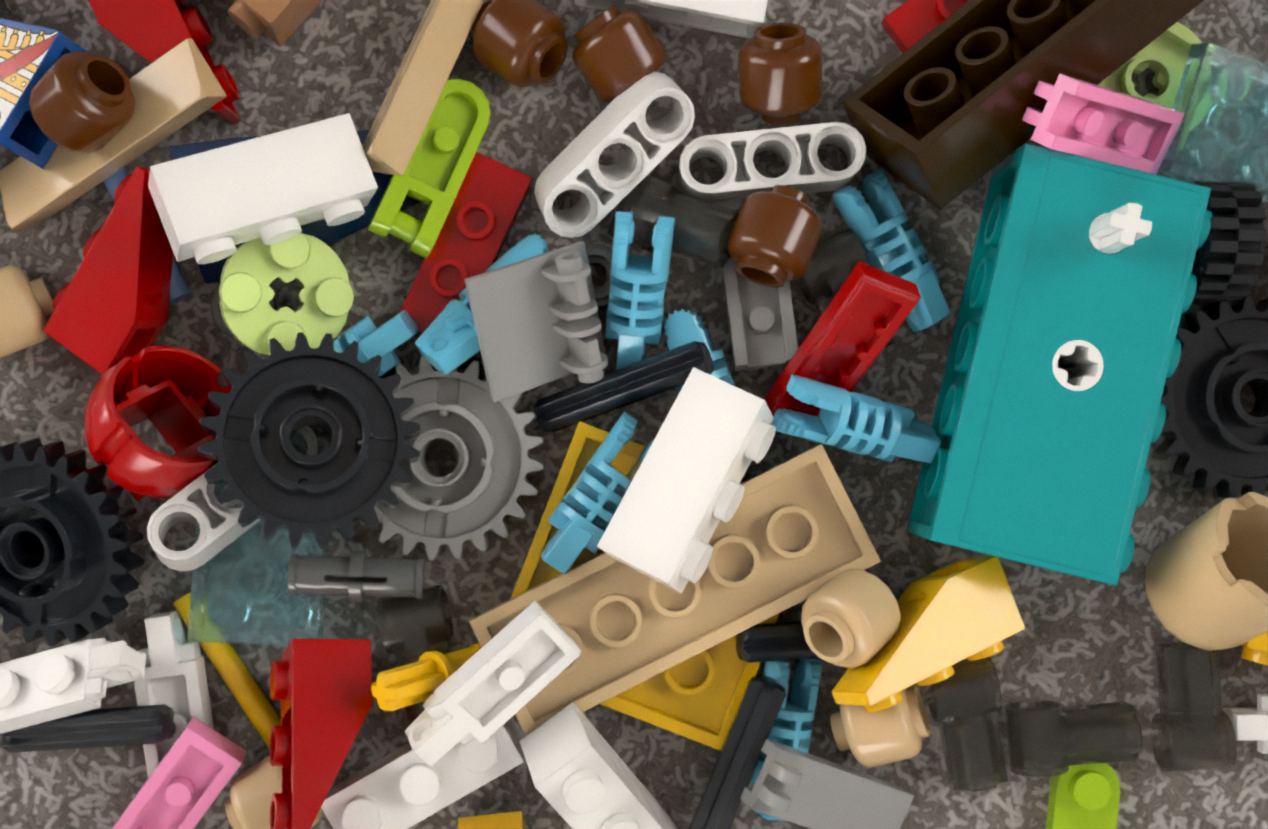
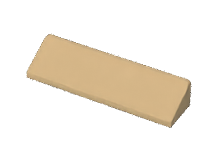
(418, 84)
(166, 99)

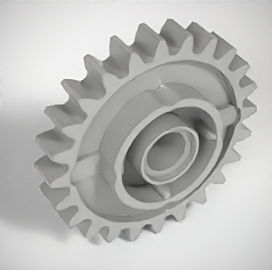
(489, 467)

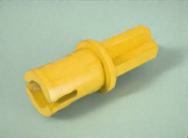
(418, 680)

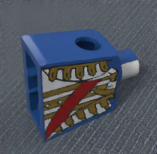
(24, 59)

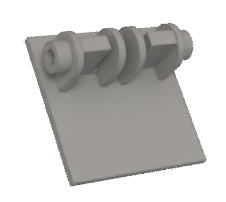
(538, 322)

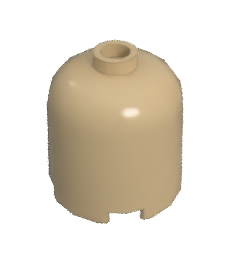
(1214, 576)

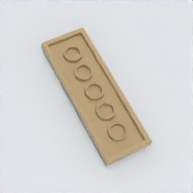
(772, 554)

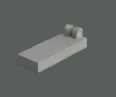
(758, 317)
(824, 793)

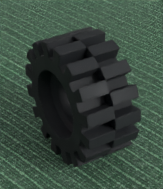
(1232, 250)

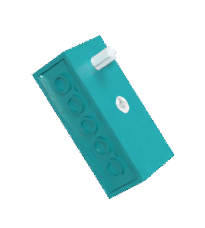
(1061, 362)

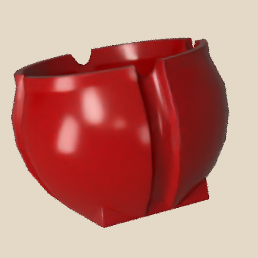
(172, 392)

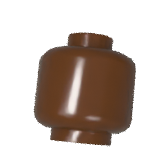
(519, 41)
(617, 52)
(780, 72)
(82, 101)
(774, 236)

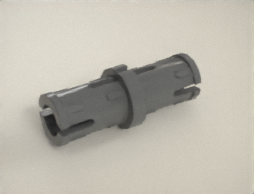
(311, 576)

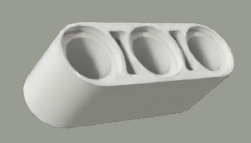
(794, 144)
(605, 185)
(200, 506)

